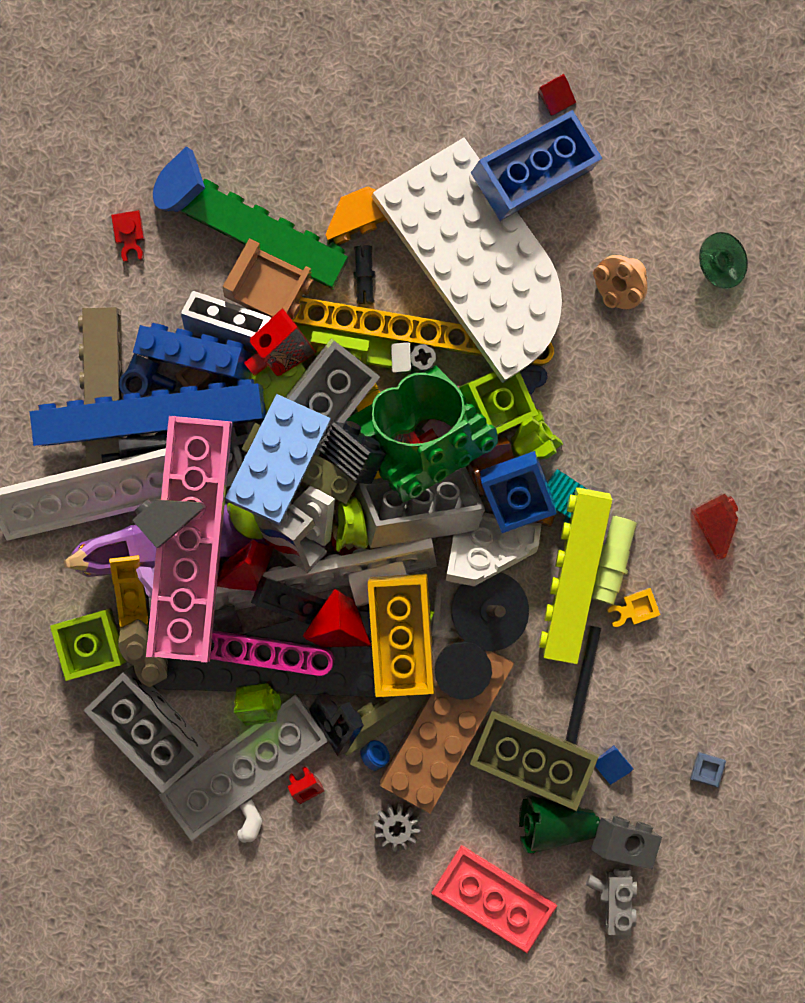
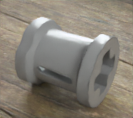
(428, 352)

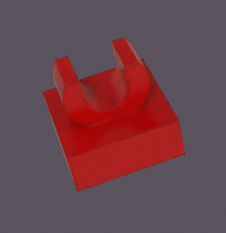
(306, 787)

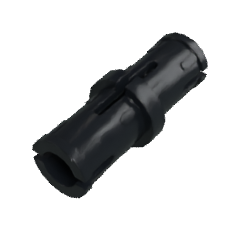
(364, 274)

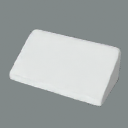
(359, 580)

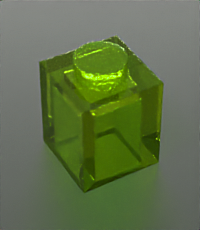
(256, 704)

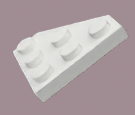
(488, 551)

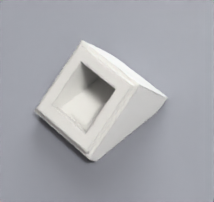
(401, 358)

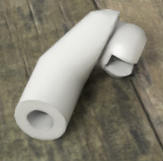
(252, 824)

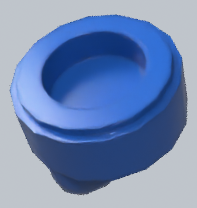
(375, 755)

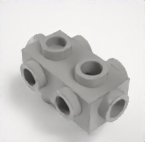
(617, 894)

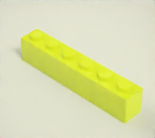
(576, 575)

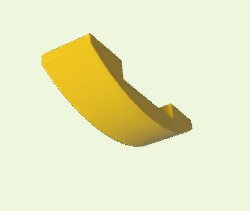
(128, 590)

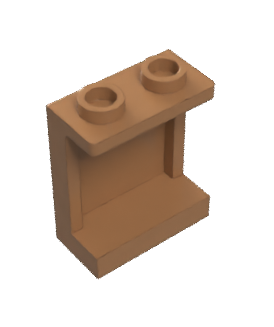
(266, 282)

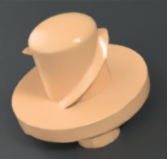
(621, 281)

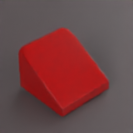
(557, 95)

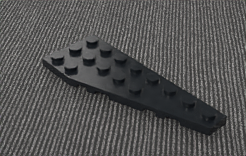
(349, 676)

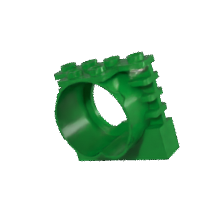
(398, 411)

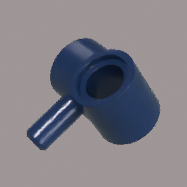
(147, 372)

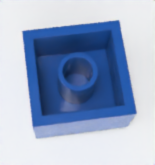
(518, 492)

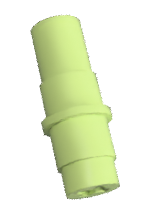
(613, 560)

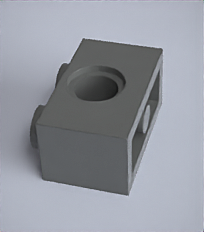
(638, 851)

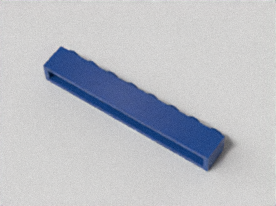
(145, 415)

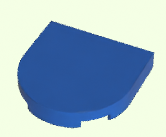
(178, 182)

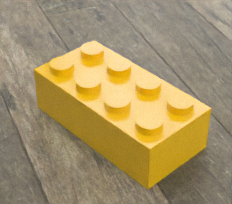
(401, 635)

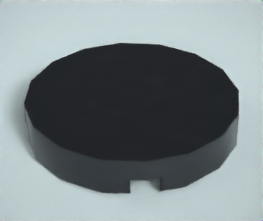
(463, 670)

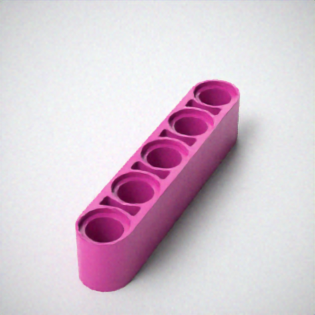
(278, 650)

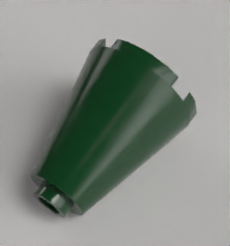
(554, 825)

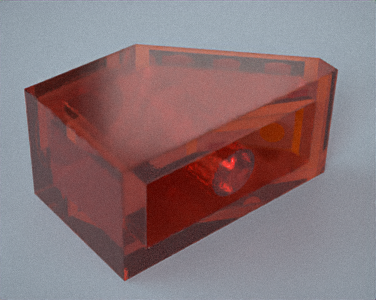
(718, 522)

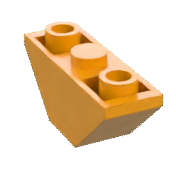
(354, 214)

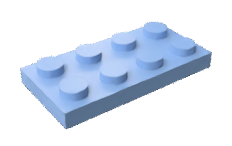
(277, 459)

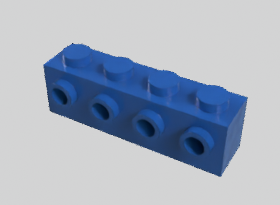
(192, 352)

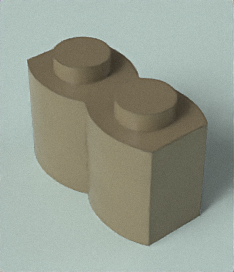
(133, 648)

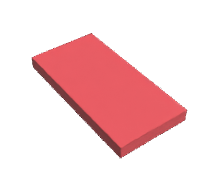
(494, 899)

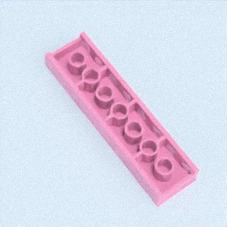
(190, 559)

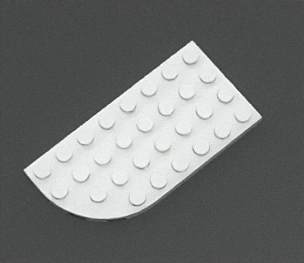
(482, 267)

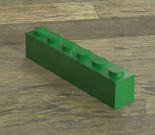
(278, 238)

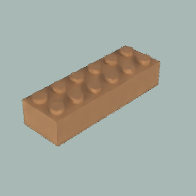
(439, 740)

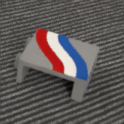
(291, 538)

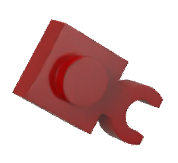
(128, 230)

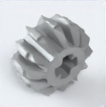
(389, 820)

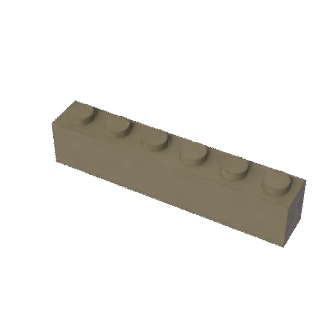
(102, 369)

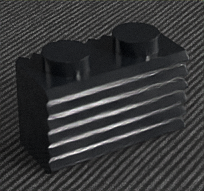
(353, 452)

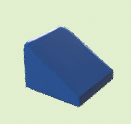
(613, 765)

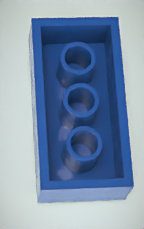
(536, 165)

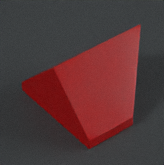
(245, 567)
(338, 624)

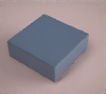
(708, 769)

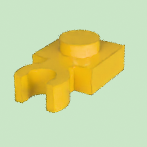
(637, 607)

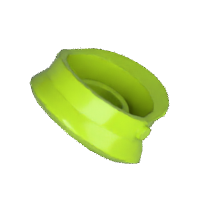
(351, 525)

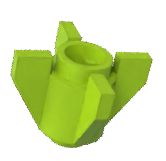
(535, 436)

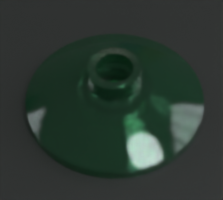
(731, 256)

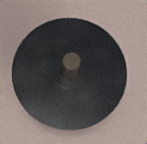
(491, 612)

